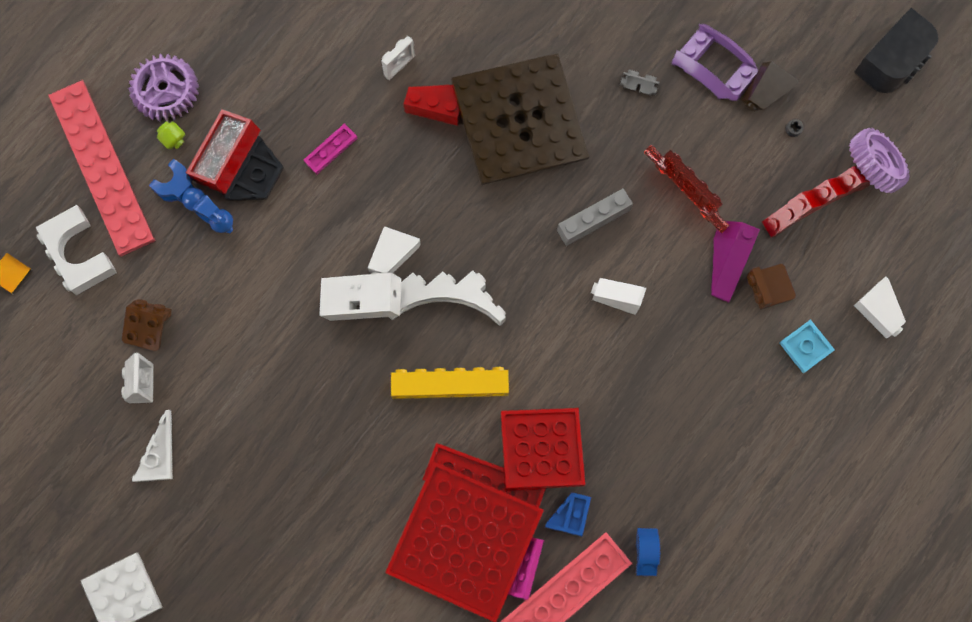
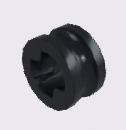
(790, 131)

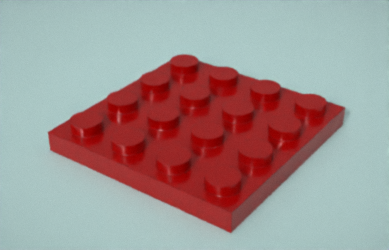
(542, 448)

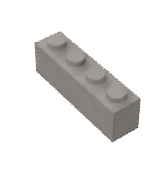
(594, 217)

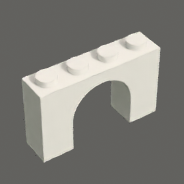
(55, 235)

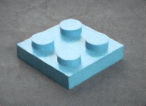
(806, 346)

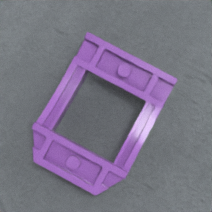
(695, 48)

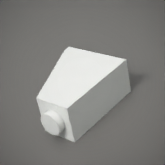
(392, 251)
(618, 295)
(882, 309)

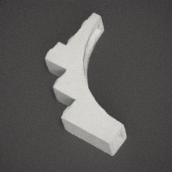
(443, 289)

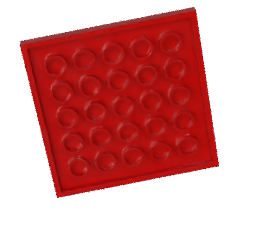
(464, 541)

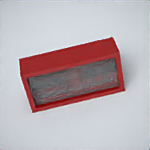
(223, 151)

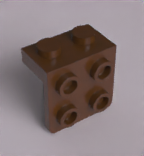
(771, 285)
(144, 324)

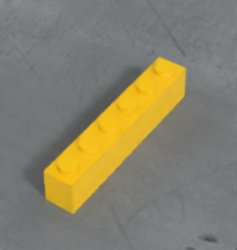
(449, 383)

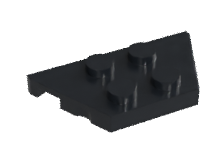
(256, 174)

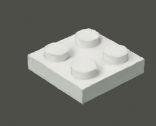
(396, 59)

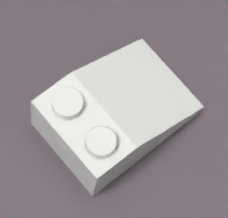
(138, 380)

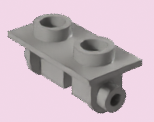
(647, 83)

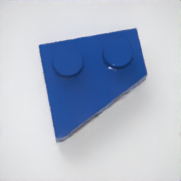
(571, 515)

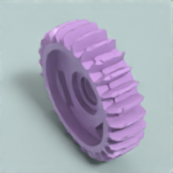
(160, 71)
(879, 160)

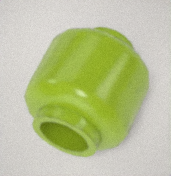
(170, 135)

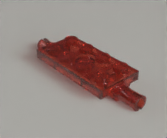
(693, 188)

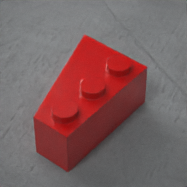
(433, 103)

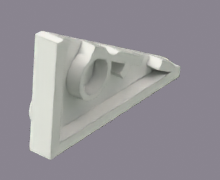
(158, 458)

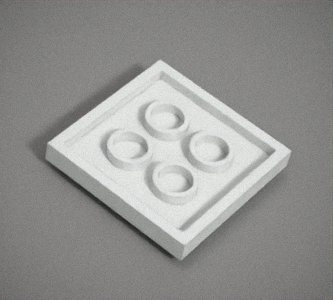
(122, 591)

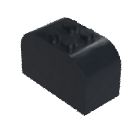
(899, 53)

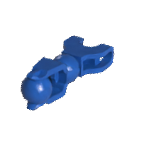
(193, 199)

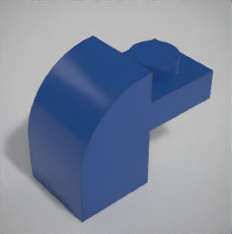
(647, 551)

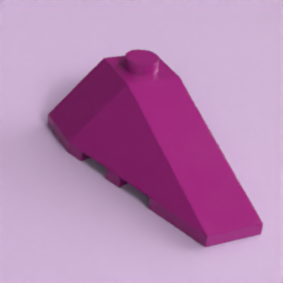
(730, 256)

